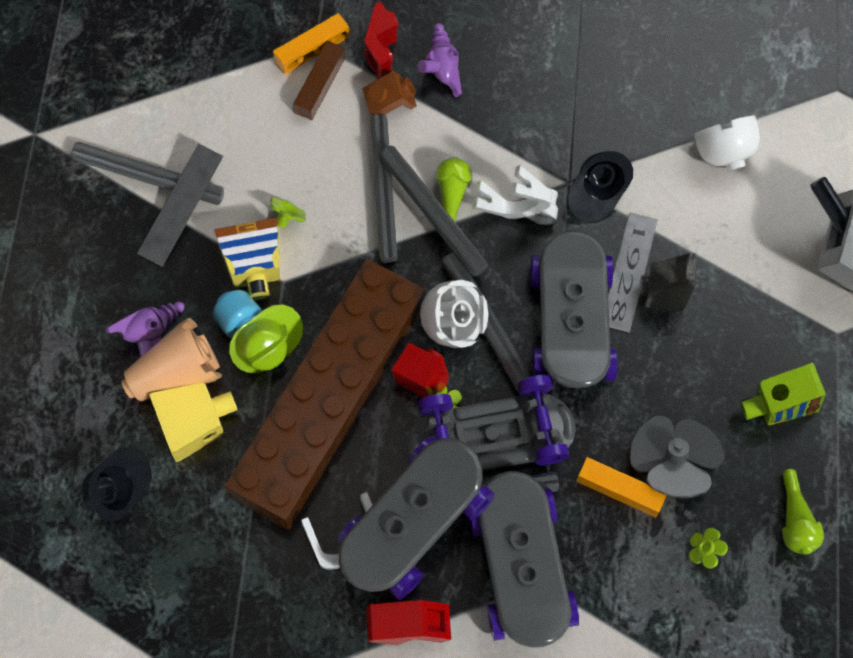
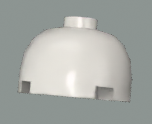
(729, 143)
(454, 313)

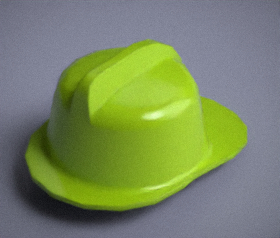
(266, 339)

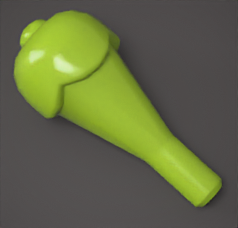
(453, 179)
(801, 530)

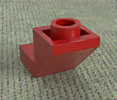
(380, 34)
(407, 621)

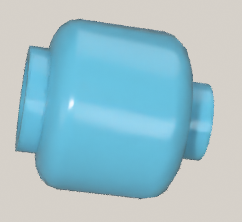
(234, 310)

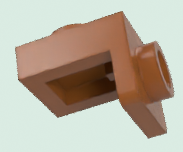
(389, 93)

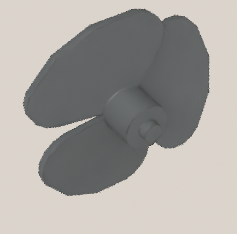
(668, 455)

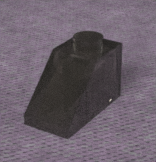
(669, 282)

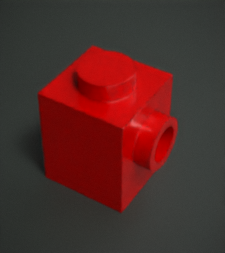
(421, 371)

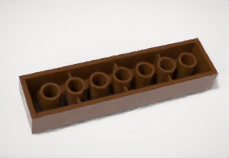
(326, 394)

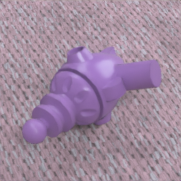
(442, 60)
(146, 325)

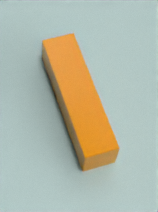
(311, 43)
(621, 487)

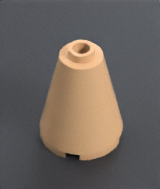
(173, 362)

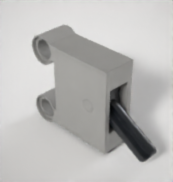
(837, 251)

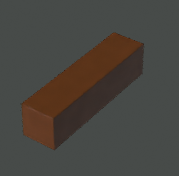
(319, 80)

